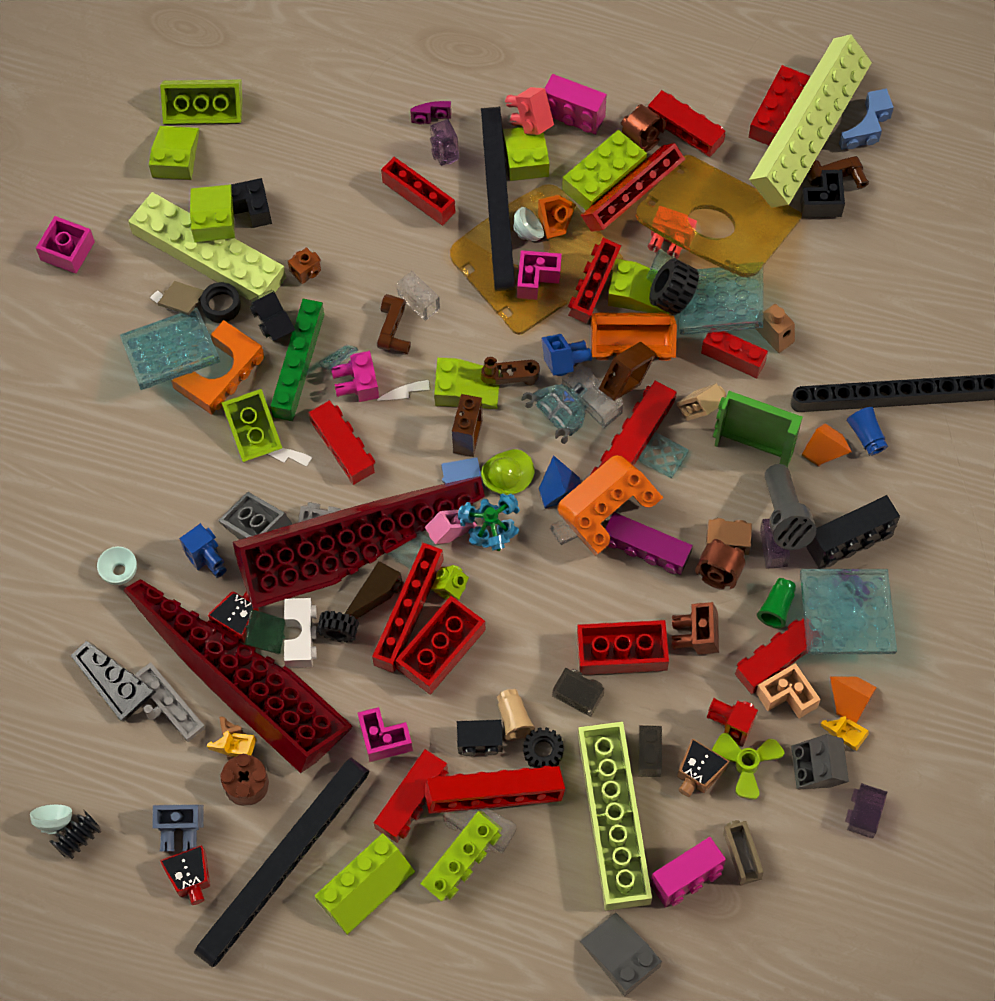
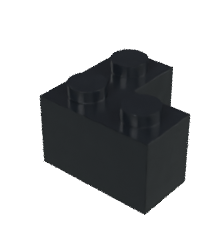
(251, 198)
(826, 199)
(273, 318)

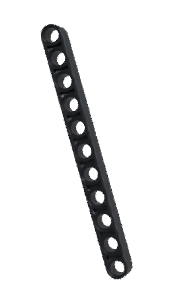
(497, 199)
(895, 396)
(281, 862)

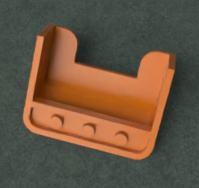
(619, 331)
(600, 496)

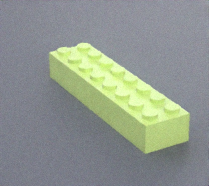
(221, 260)
(614, 816)

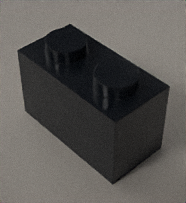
(479, 737)

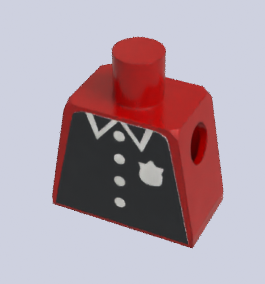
(233, 614)
(188, 873)

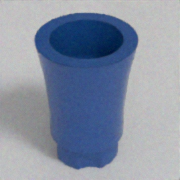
(868, 430)

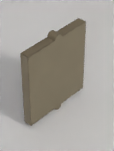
(181, 298)

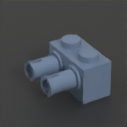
(170, 817)

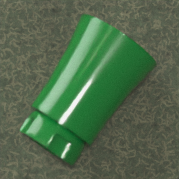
(777, 605)

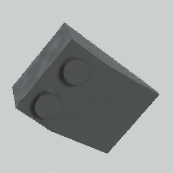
(253, 517)
(621, 953)

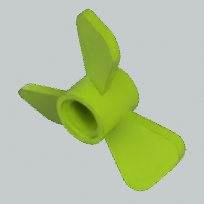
(747, 785)

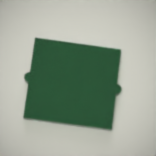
(265, 632)

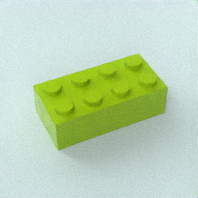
(602, 169)

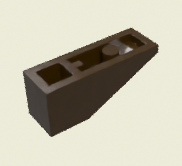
(376, 590)

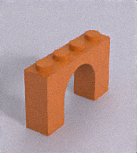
(212, 392)

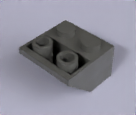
(820, 762)

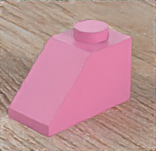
(447, 527)

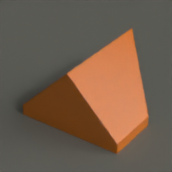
(555, 215)
(825, 445)
(851, 696)

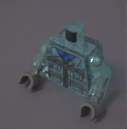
(561, 407)

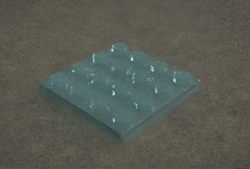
(724, 303)
(169, 348)
(847, 611)

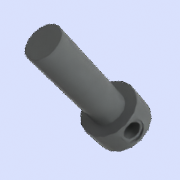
(790, 521)

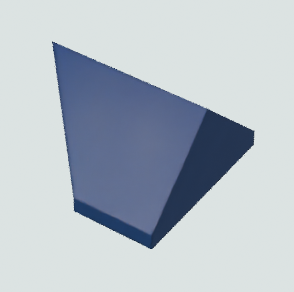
(557, 483)

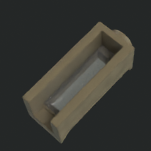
(743, 852)

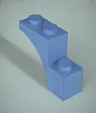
(869, 131)

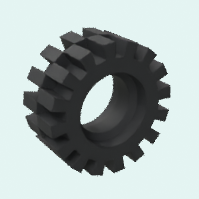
(337, 626)
(543, 736)

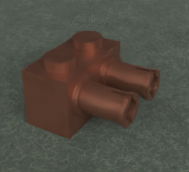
(704, 629)

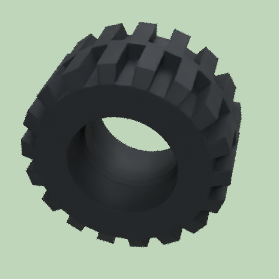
(674, 286)

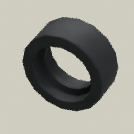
(217, 289)

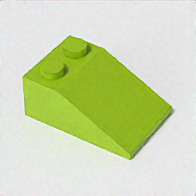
(174, 152)
(525, 154)
(212, 213)
(630, 287)
(462, 377)
(252, 425)

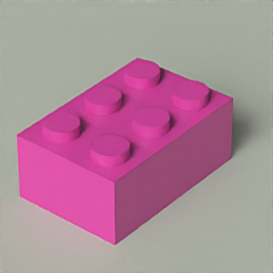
(576, 104)
(688, 872)

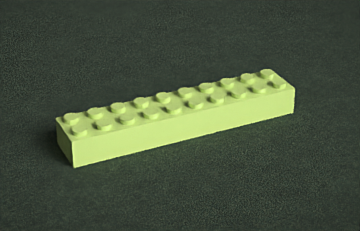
(810, 121)

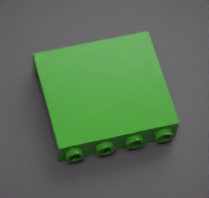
(757, 425)

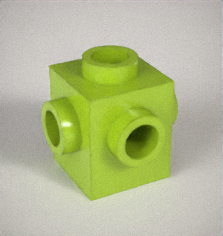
(450, 582)

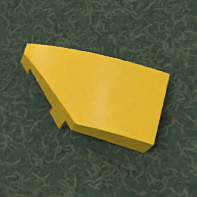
(848, 730)
(233, 744)

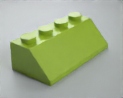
(201, 101)
(364, 884)

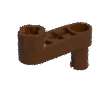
(849, 166)
(394, 307)
(520, 369)

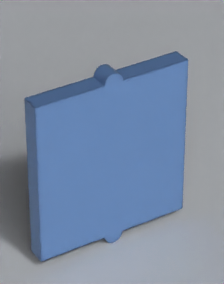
(460, 470)

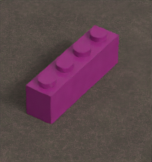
(648, 544)

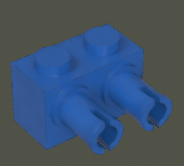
(562, 356)
(202, 551)

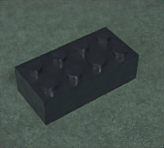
(853, 532)

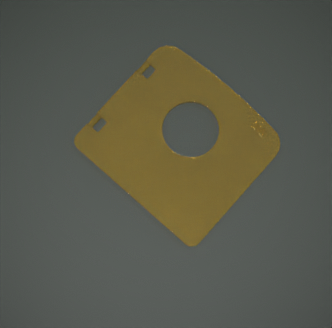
(757, 226)
(576, 250)

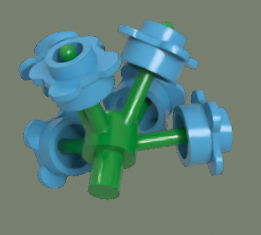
(489, 514)

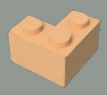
(789, 686)

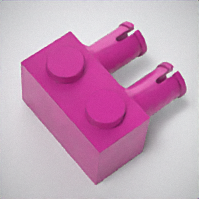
(364, 376)

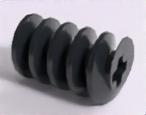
(76, 835)

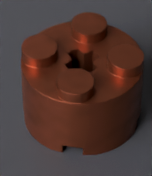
(643, 127)
(720, 564)
(241, 791)

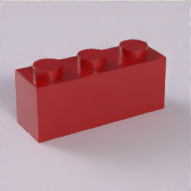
(734, 352)

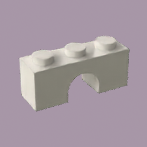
(300, 614)

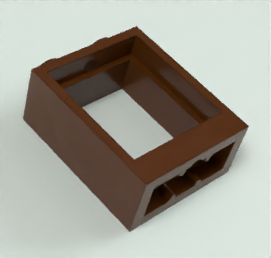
(629, 371)
(468, 426)

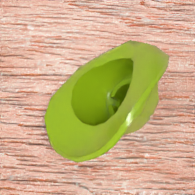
(508, 472)

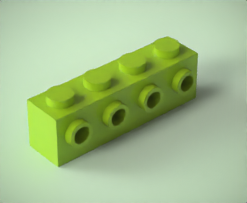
(461, 856)

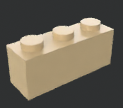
(701, 402)

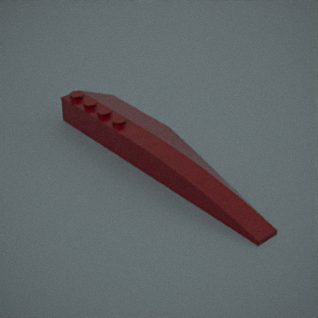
(339, 543)
(254, 687)

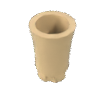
(514, 715)

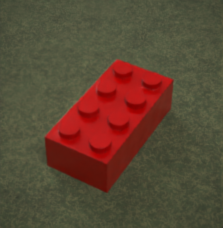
(777, 104)
(440, 645)
(622, 647)

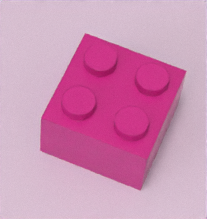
(65, 244)

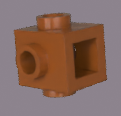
(304, 265)

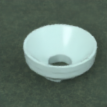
(527, 225)
(113, 557)
(51, 818)

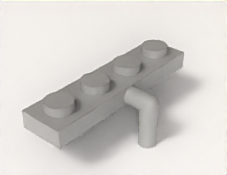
(169, 703)

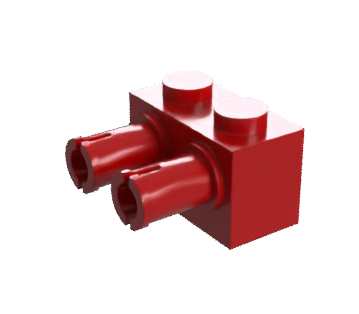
(736, 718)

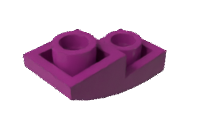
(423, 113)

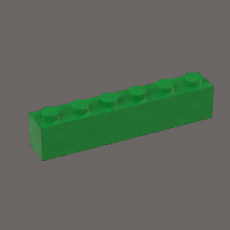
(297, 360)

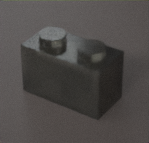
(578, 691)
(649, 751)

